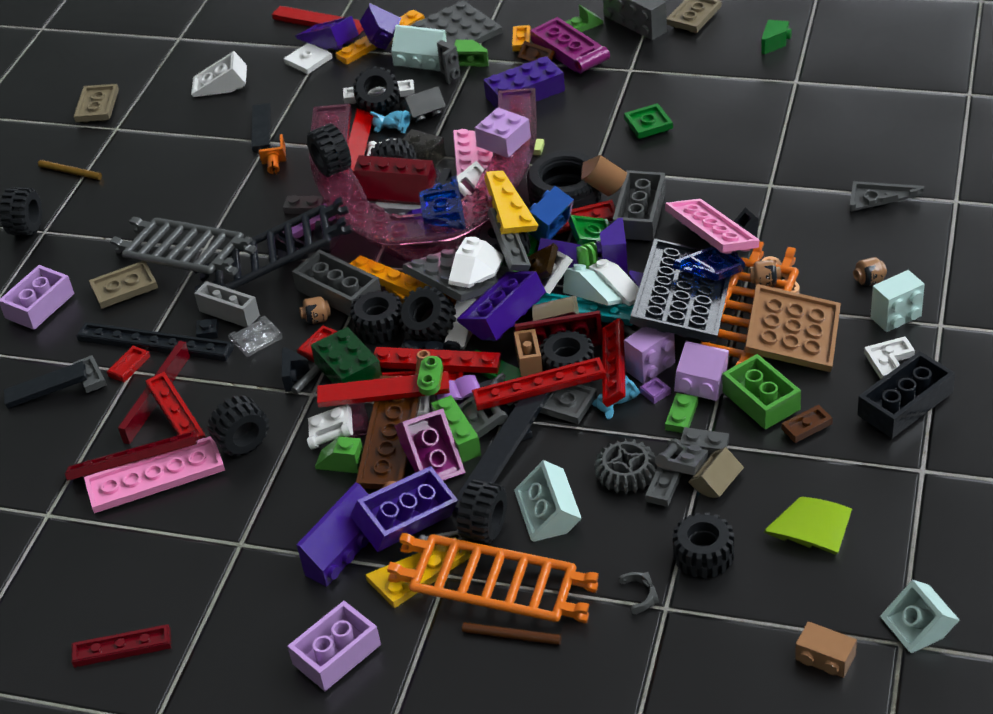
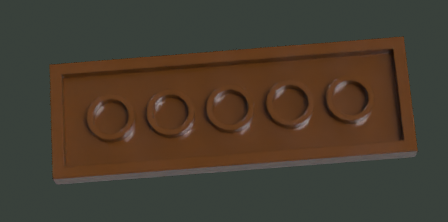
(382, 452)

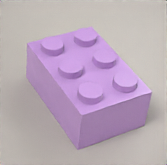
(36, 297)
(334, 645)

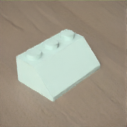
(416, 47)
(547, 502)

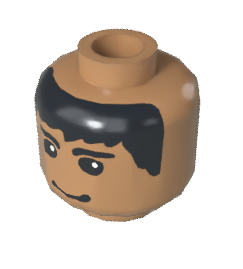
(870, 271)
(765, 273)
(315, 310)

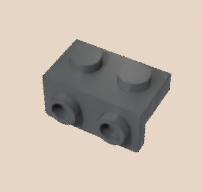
(448, 61)

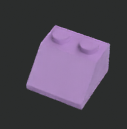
(701, 370)

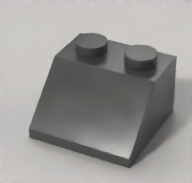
(423, 104)

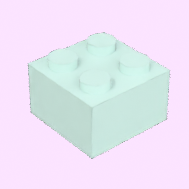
(897, 300)

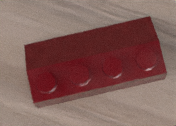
(394, 178)
(584, 323)

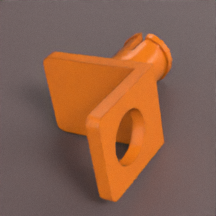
(273, 156)

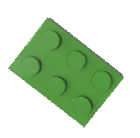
(761, 391)

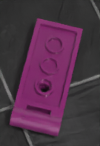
(569, 44)

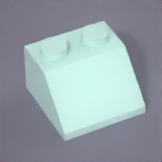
(919, 616)

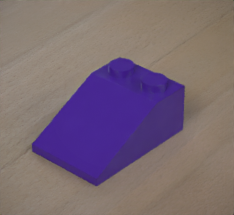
(330, 34)

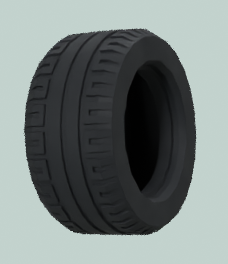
(561, 168)

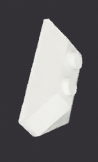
(474, 263)

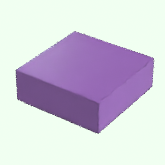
(655, 390)

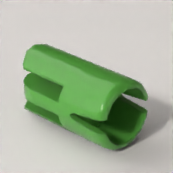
(587, 254)

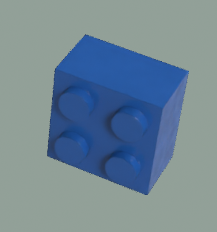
(551, 213)

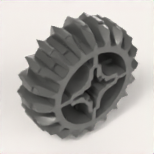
(625, 466)

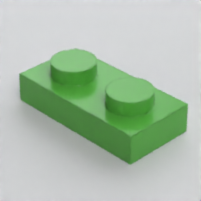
(681, 412)

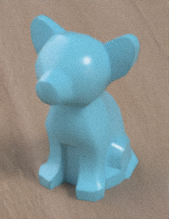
(395, 120)
(631, 392)

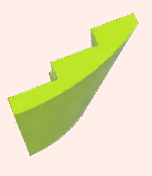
(812, 524)

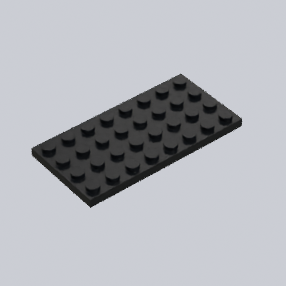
(677, 299)

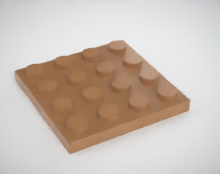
(793, 327)

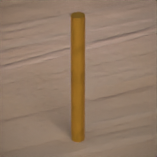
(71, 170)

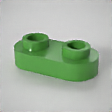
(430, 370)

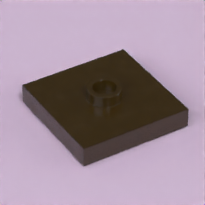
(543, 261)

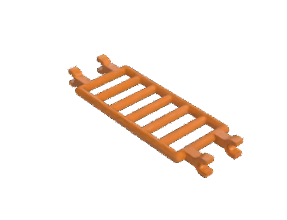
(756, 255)
(561, 607)

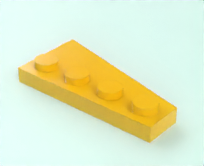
(510, 208)
(399, 592)

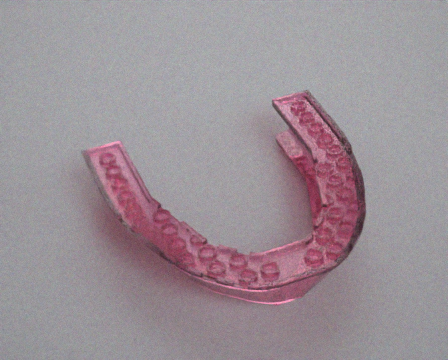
(407, 235)

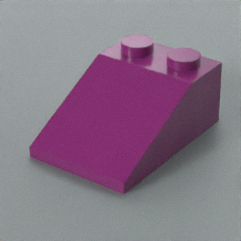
(430, 442)

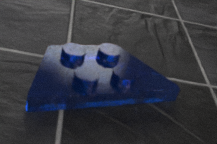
(443, 205)
(710, 264)

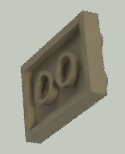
(693, 14)
(96, 103)
(123, 284)

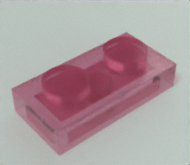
(359, 419)

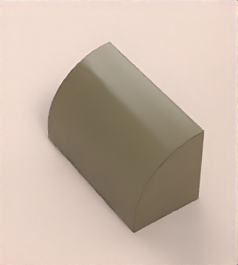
(555, 308)
(716, 473)

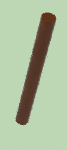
(511, 633)

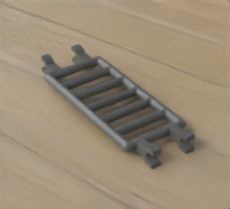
(221, 263)

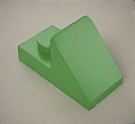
(585, 21)

